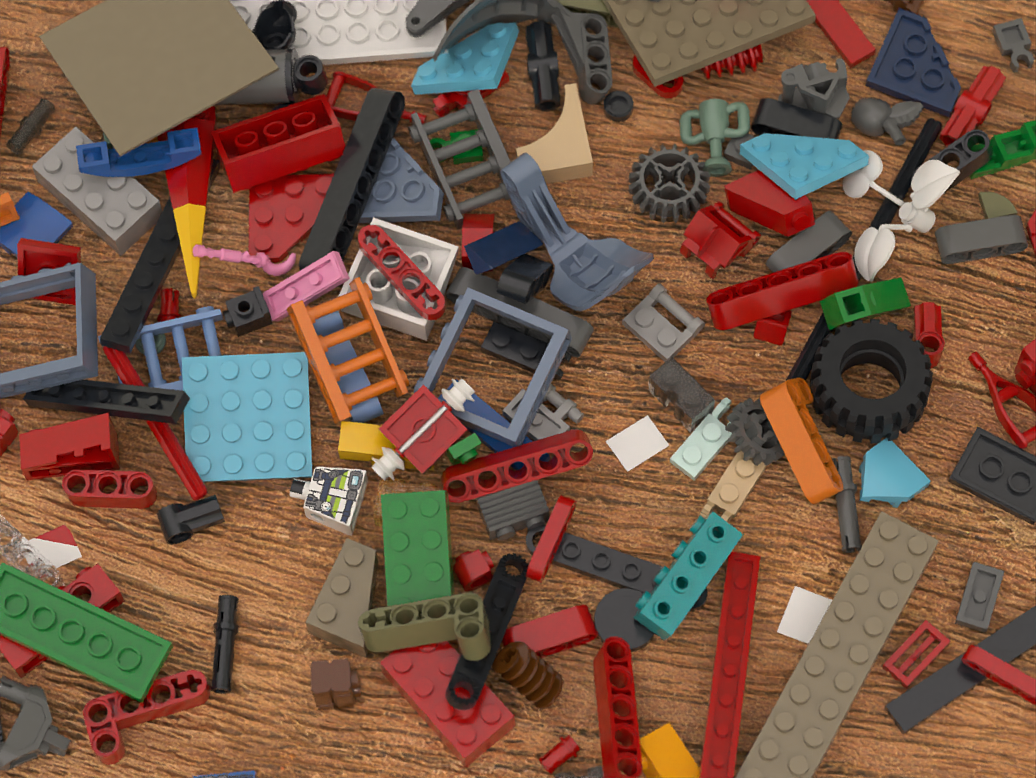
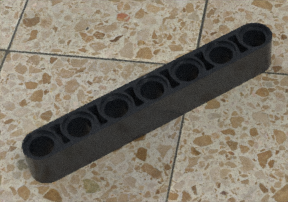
(354, 175)

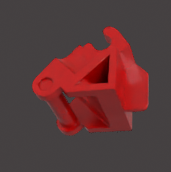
(717, 238)

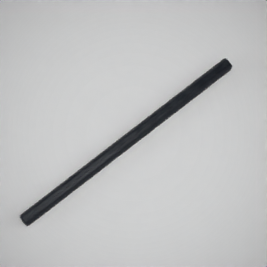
(883, 216)

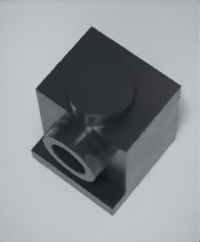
(251, 320)

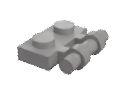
(546, 422)

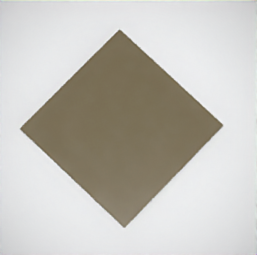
(155, 62)

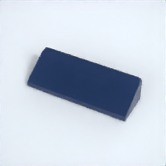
(501, 247)

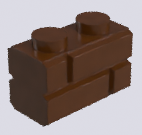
(334, 684)

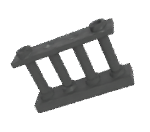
(486, 137)

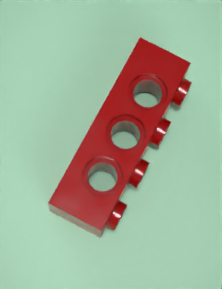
(88, 581)

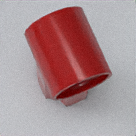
(929, 329)

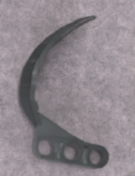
(569, 24)

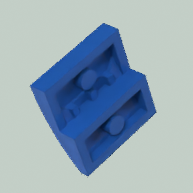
(36, 222)

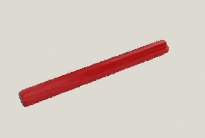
(160, 429)

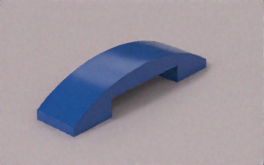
(143, 160)

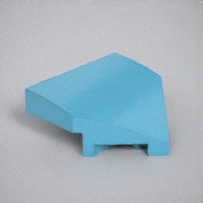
(890, 475)

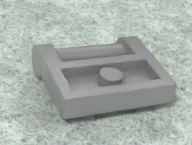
(656, 330)

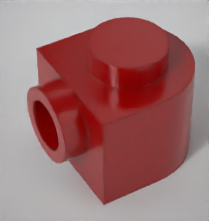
(473, 569)

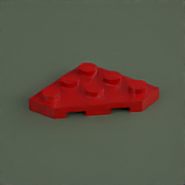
(284, 213)

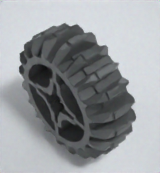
(669, 167)

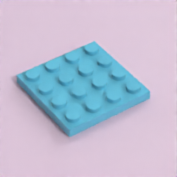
(248, 416)

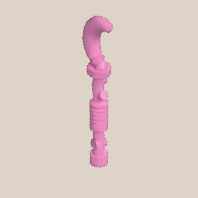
(261, 260)

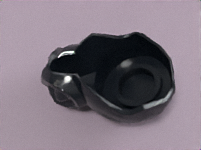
(276, 25)

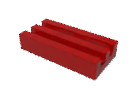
(898, 674)

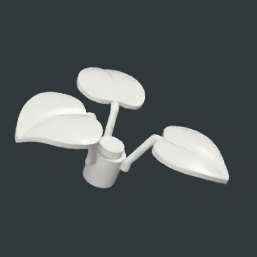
(928, 184)

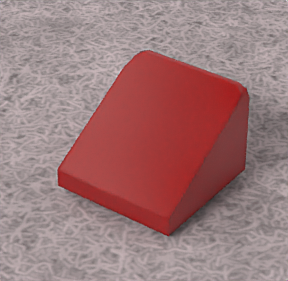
(773, 328)

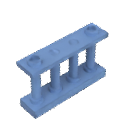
(204, 316)

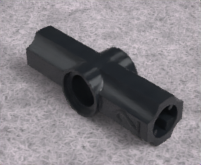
(542, 66)

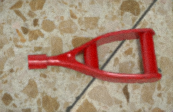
(339, 79)
(998, 397)

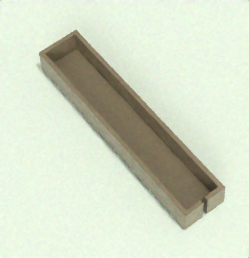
(841, 652)

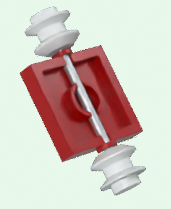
(423, 429)

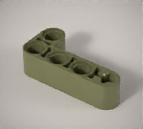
(429, 622)

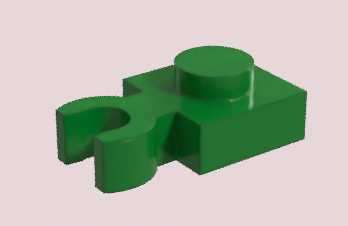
(469, 156)
(464, 450)

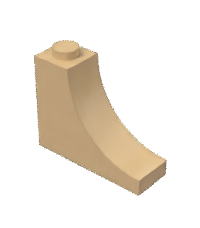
(565, 149)

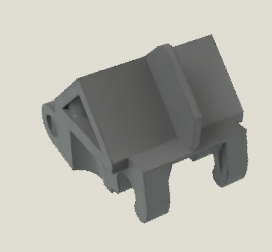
(816, 88)

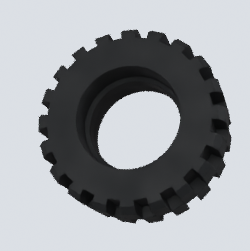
(870, 345)

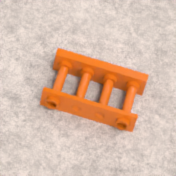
(329, 374)

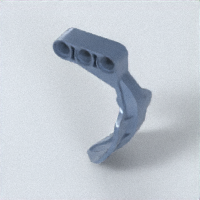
(583, 267)

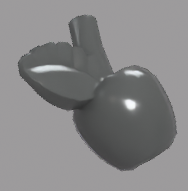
(876, 117)

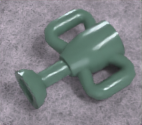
(715, 128)

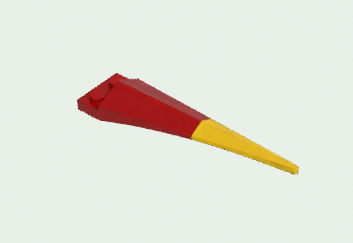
(189, 191)

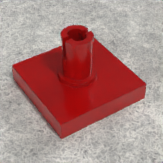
(39, 255)

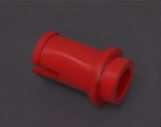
(169, 305)
(559, 754)

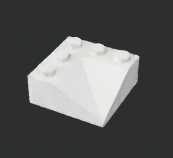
(392, 310)

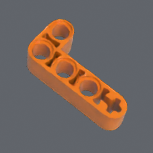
(800, 439)

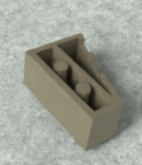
(345, 598)

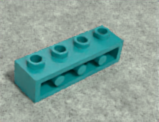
(687, 575)

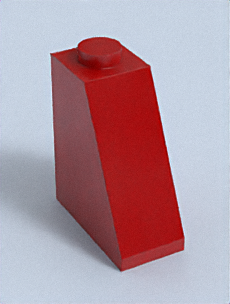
(768, 204)

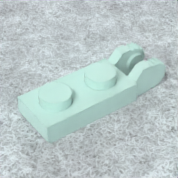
(703, 443)

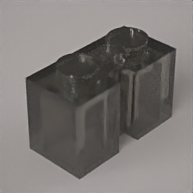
(676, 386)

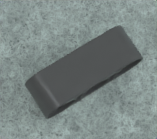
(981, 239)
(811, 243)

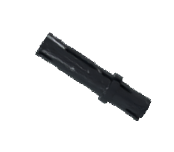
(224, 645)

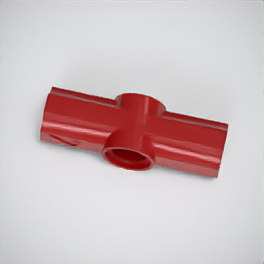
(973, 104)

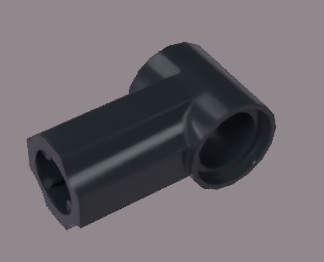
(181, 521)

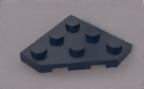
(914, 66)

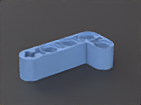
(353, 381)

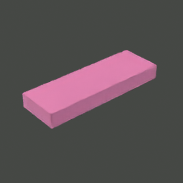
(306, 285)

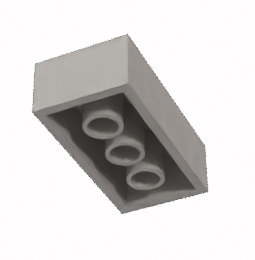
(110, 206)

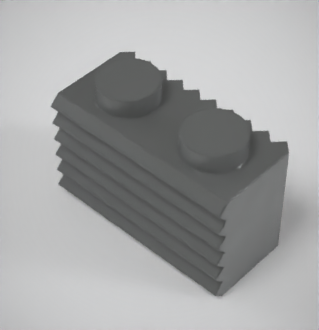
(513, 510)

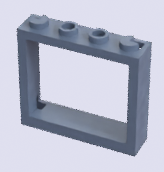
(68, 369)
(540, 381)

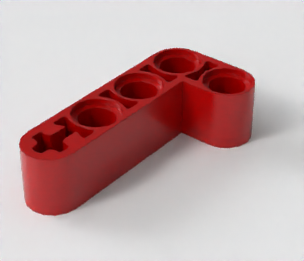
(149, 710)

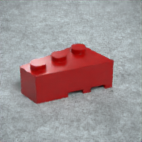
(70, 446)

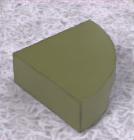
(995, 205)

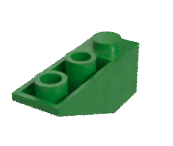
(864, 302)

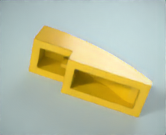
(365, 441)

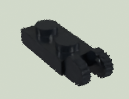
(517, 348)

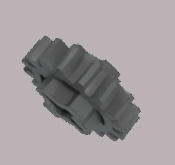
(753, 433)

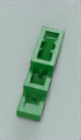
(1009, 150)

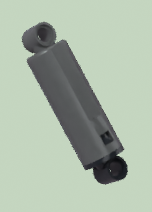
(285, 83)

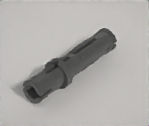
(847, 507)

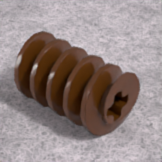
(528, 674)

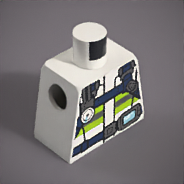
(332, 496)

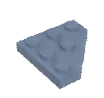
(403, 191)

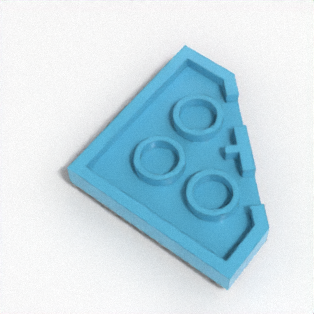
(470, 64)
(803, 162)

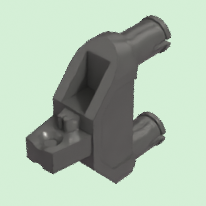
(33, 728)

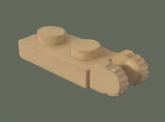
(734, 487)

